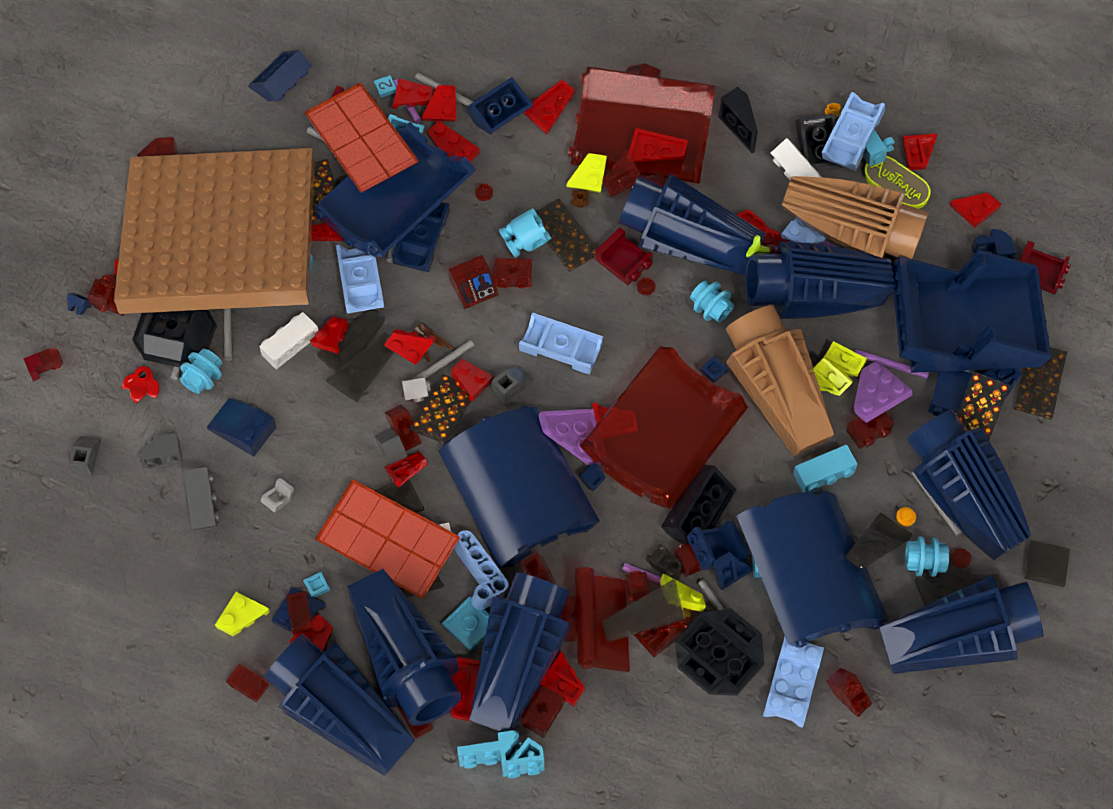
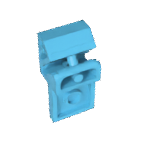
(513, 761)

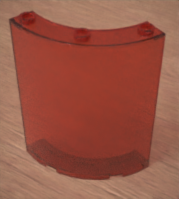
(623, 101)
(663, 428)

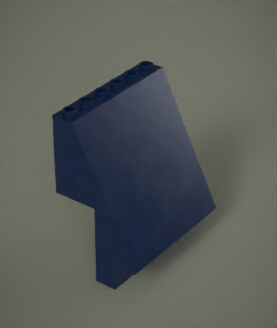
(970, 317)

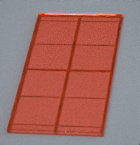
(361, 137)
(387, 537)

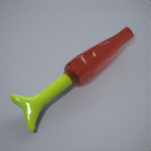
(757, 247)

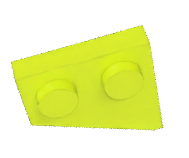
(589, 174)
(845, 359)
(830, 377)
(689, 597)
(240, 613)

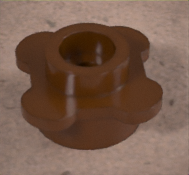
(580, 202)

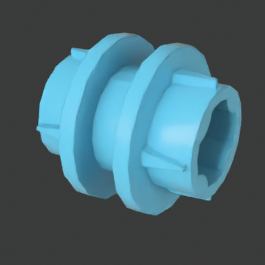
(709, 299)
(202, 369)
(926, 556)

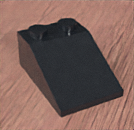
(738, 116)
(812, 138)

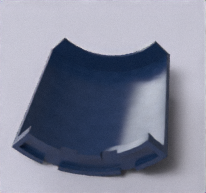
(391, 209)
(516, 484)
(803, 564)

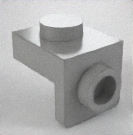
(278, 496)

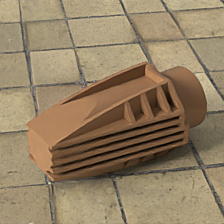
(856, 215)
(780, 378)

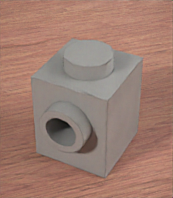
(416, 388)

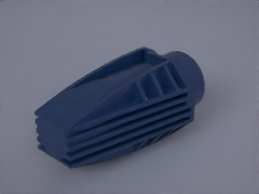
(688, 224)
(817, 280)
(969, 483)
(964, 628)
(404, 650)
(518, 650)
(338, 704)

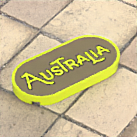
(898, 178)

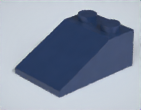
(243, 426)

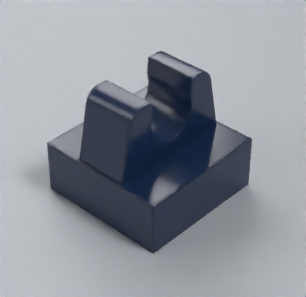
(78, 300)
(714, 369)
(592, 476)

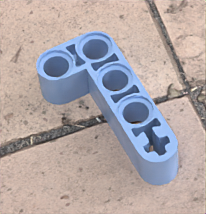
(466, 549)

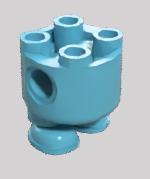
(528, 232)

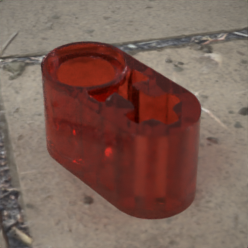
(247, 683)

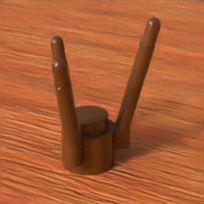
(424, 331)

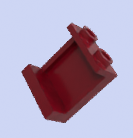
(623, 257)
(1049, 267)

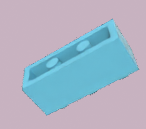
(825, 469)

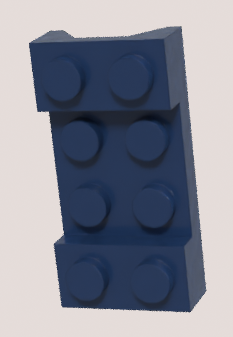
(418, 246)

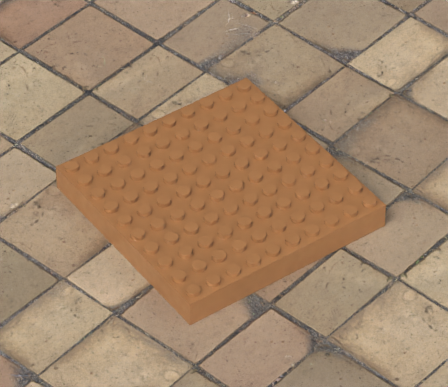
(216, 231)

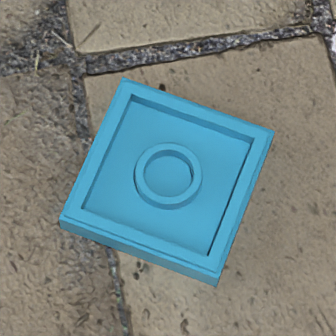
(467, 624)

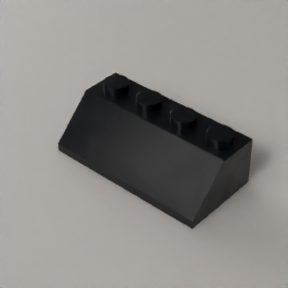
(699, 504)

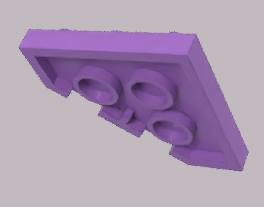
(878, 391)
(569, 429)

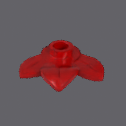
(141, 386)

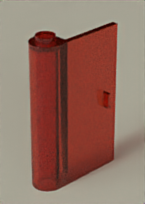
(595, 601)

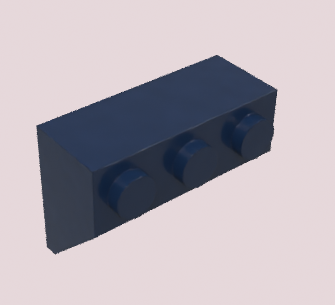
(280, 75)
(499, 106)

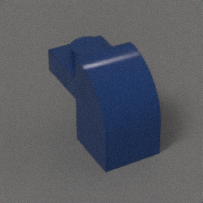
(997, 242)

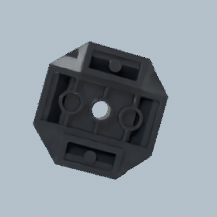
(173, 346)
(724, 633)

